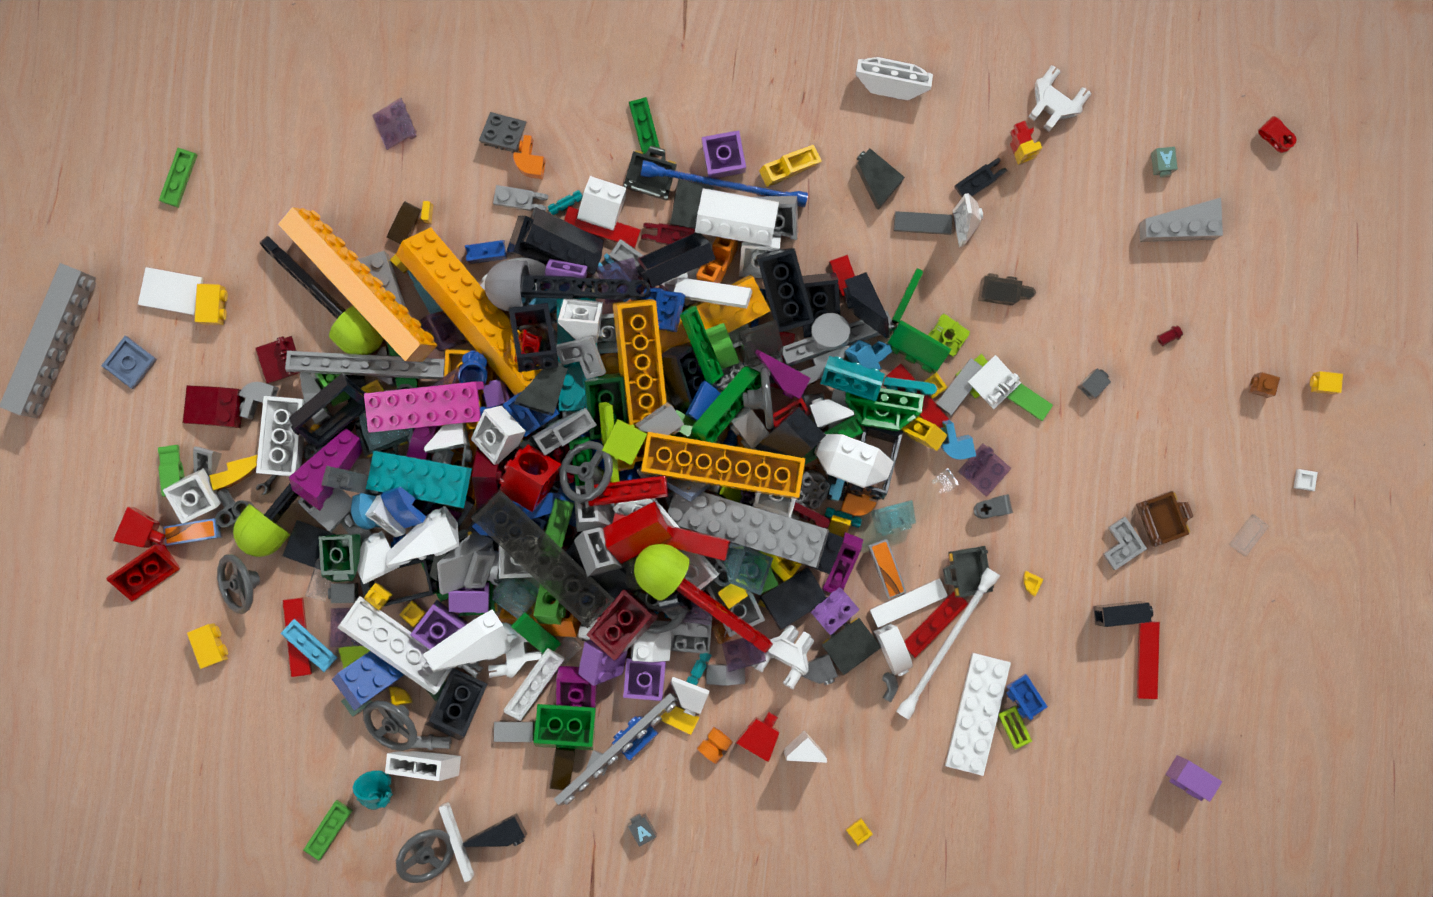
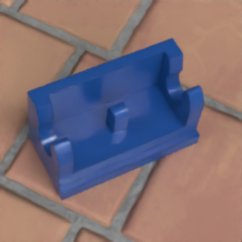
(486, 252)

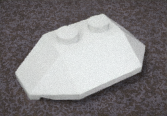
(893, 78)
(853, 460)

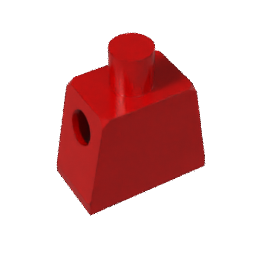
(138, 529)
(760, 736)

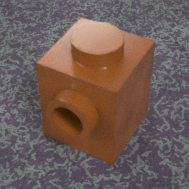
(1264, 384)

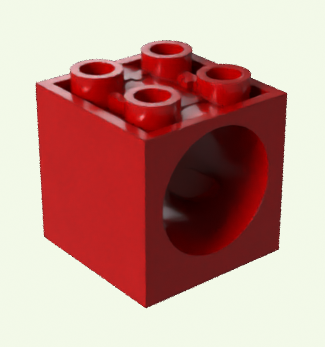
(529, 477)

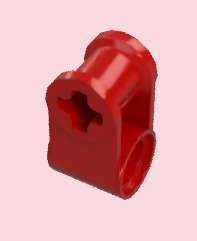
(1275, 133)
(528, 343)

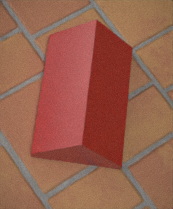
(636, 532)
(144, 572)

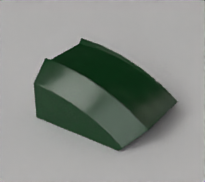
(339, 556)

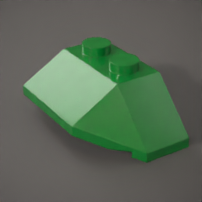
(890, 410)

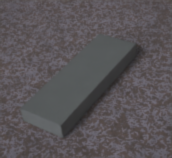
(923, 223)

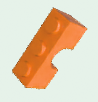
(724, 252)

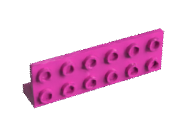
(423, 406)

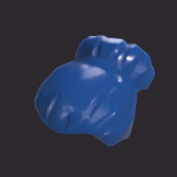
(473, 368)

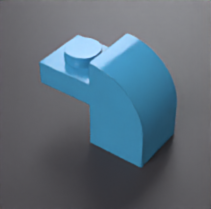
(868, 355)
(957, 447)
(359, 507)

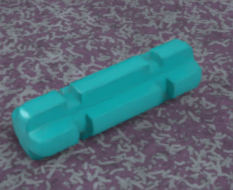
(566, 201)
(855, 521)
(699, 668)

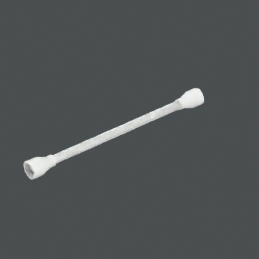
(907, 707)

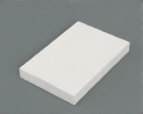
(169, 291)

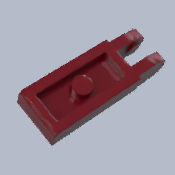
(666, 233)
(807, 514)

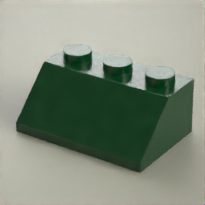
(608, 389)

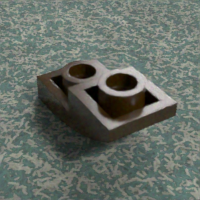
(404, 222)
(562, 768)

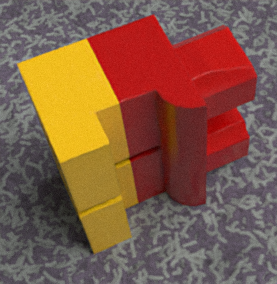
(1022, 143)

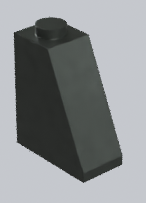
(878, 176)
(543, 390)

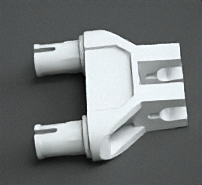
(1054, 101)
(790, 654)
(515, 657)

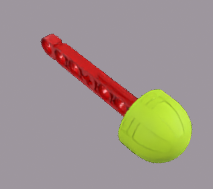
(662, 570)

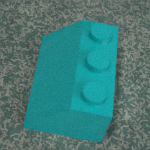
(852, 378)

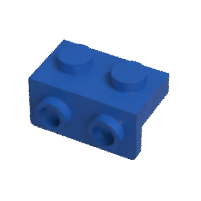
(1026, 697)
(638, 744)

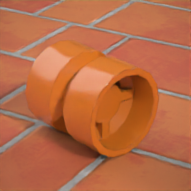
(714, 745)

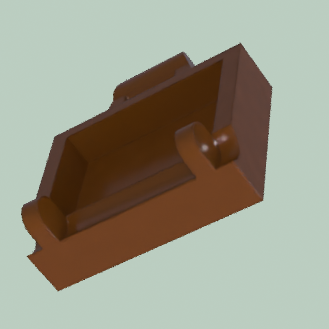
(1164, 519)

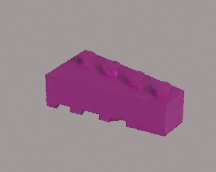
(338, 453)

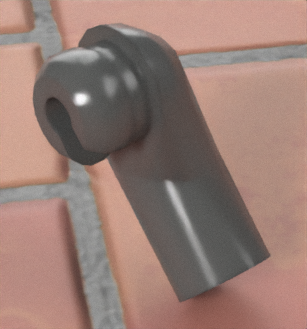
(892, 686)

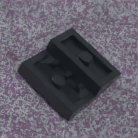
(304, 543)

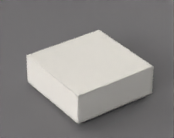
(1305, 480)

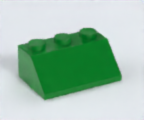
(918, 347)
(565, 727)

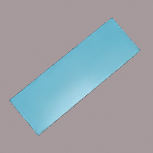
(309, 645)

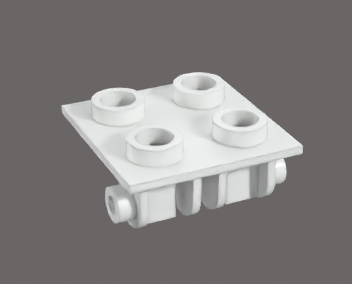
(994, 382)

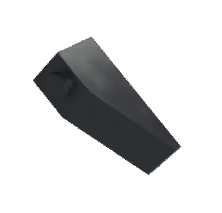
(500, 834)

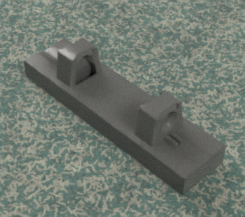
(347, 481)

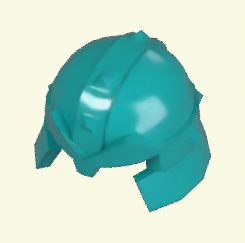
(373, 789)

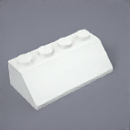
(736, 217)
(279, 447)

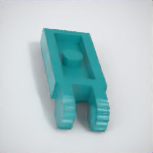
(910, 386)

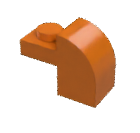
(529, 164)
(857, 505)

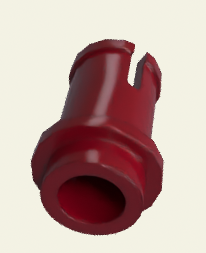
(1170, 335)

